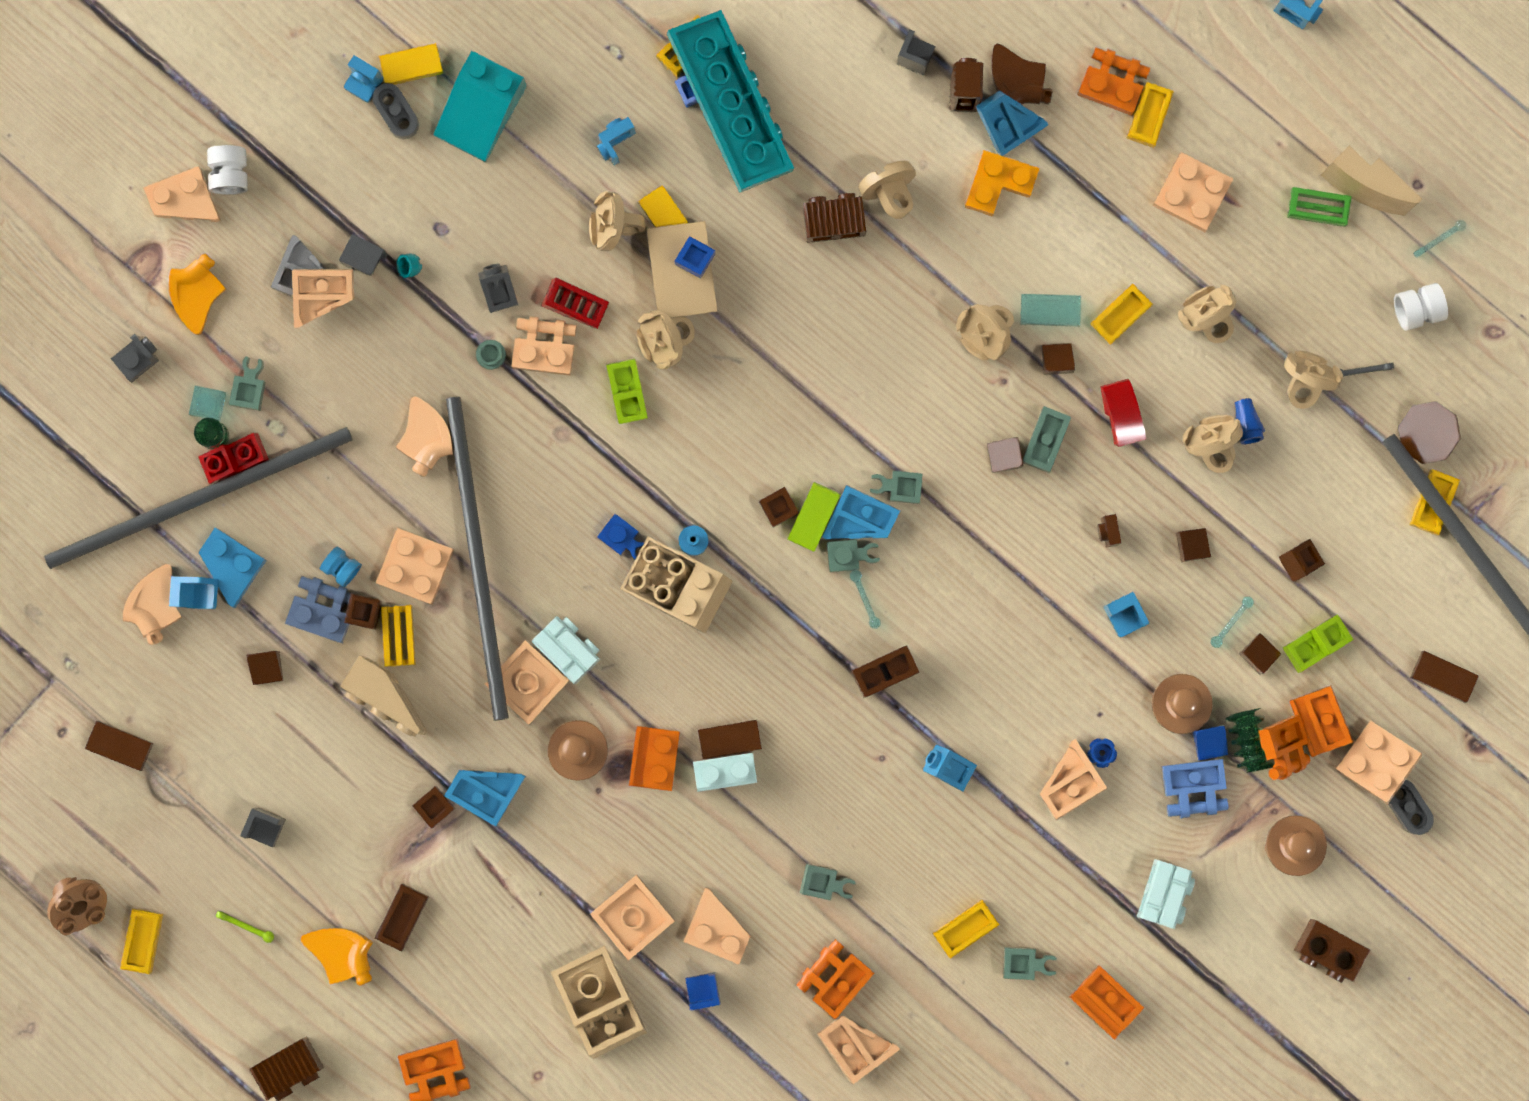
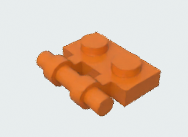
(1110, 89)
(1285, 738)
(842, 985)
(434, 1062)

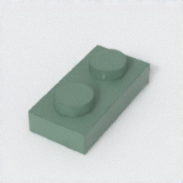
(1046, 439)

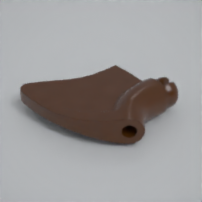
(1019, 77)

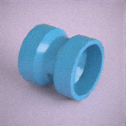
(340, 566)

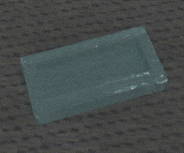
(1050, 310)

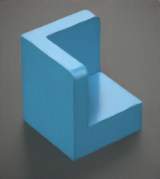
(193, 592)
(1126, 614)

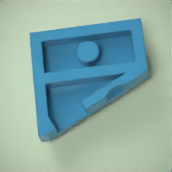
(1008, 121)
(860, 517)
(230, 564)
(485, 792)

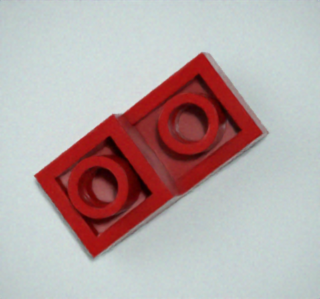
(1124, 412)
(233, 458)

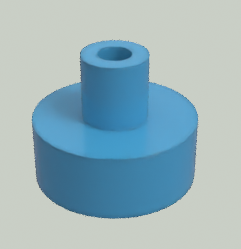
(693, 548)

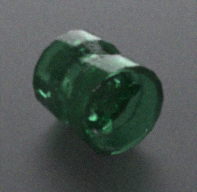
(207, 430)

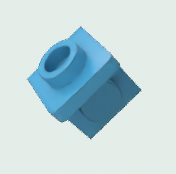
(1298, 13)
(363, 79)
(949, 767)

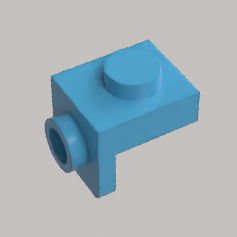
(616, 132)

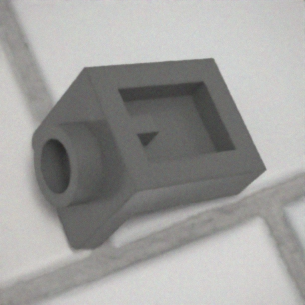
(497, 287)
(136, 357)

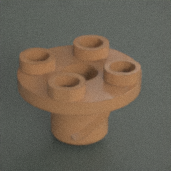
(1182, 703)
(577, 750)
(1296, 845)
(76, 905)

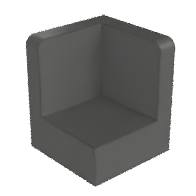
(915, 54)
(361, 255)
(263, 827)

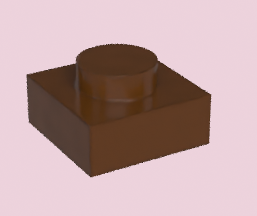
(778, 507)
(1109, 531)
(433, 807)

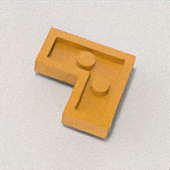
(995, 174)

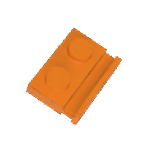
(1322, 721)
(654, 758)
(1106, 1002)

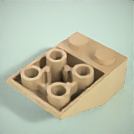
(676, 584)
(379, 687)

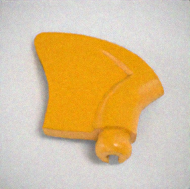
(194, 292)
(341, 953)

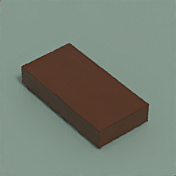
(1444, 676)
(729, 739)
(119, 745)
(401, 917)

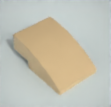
(1371, 184)
(675, 289)
(598, 1002)

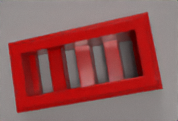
(571, 313)

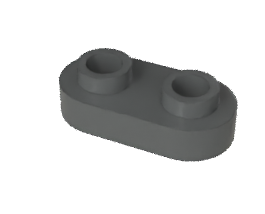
(395, 112)
(1412, 804)

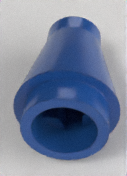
(1250, 422)

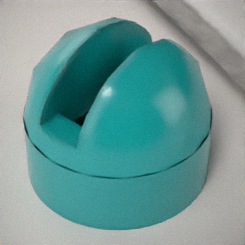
(408, 265)

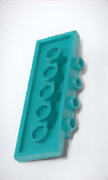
(731, 100)

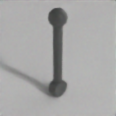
(1388, 366)

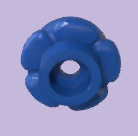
(1109, 756)

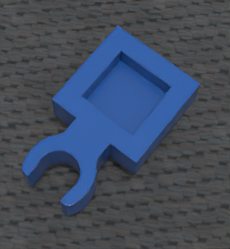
(620, 536)

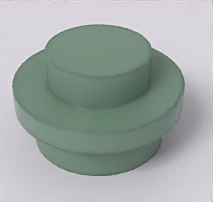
(490, 354)

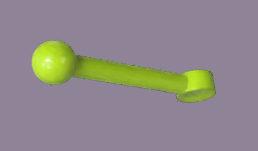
(267, 936)

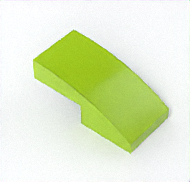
(627, 391)
(814, 516)
(1318, 643)

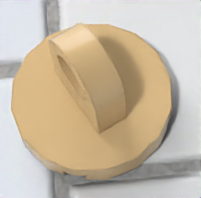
(890, 185)
(612, 222)
(1208, 308)
(985, 330)
(661, 339)
(1312, 373)
(1214, 436)

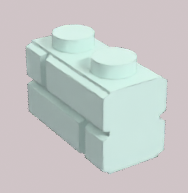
(566, 649)
(725, 772)
(1166, 894)

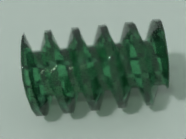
(1249, 740)

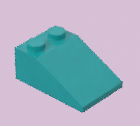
(479, 106)

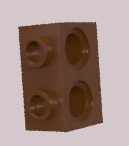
(885, 671)
(1334, 945)

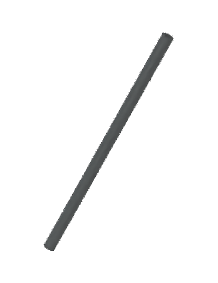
(198, 498)
(1458, 530)
(477, 559)

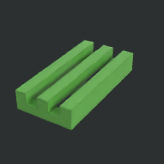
(1300, 215)

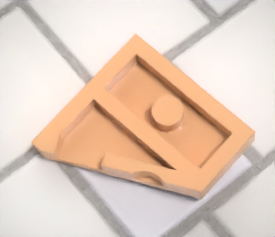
(182, 197)
(319, 292)
(1071, 783)
(717, 930)
(855, 1048)

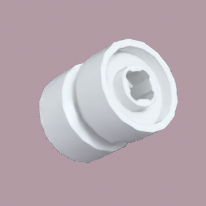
(227, 170)
(1425, 305)

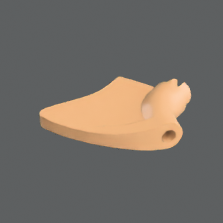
(425, 437)
(149, 604)

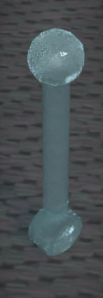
(1460, 225)
(855, 576)
(1217, 641)

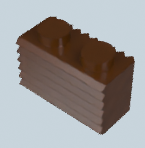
(966, 85)
(834, 218)
(286, 1069)

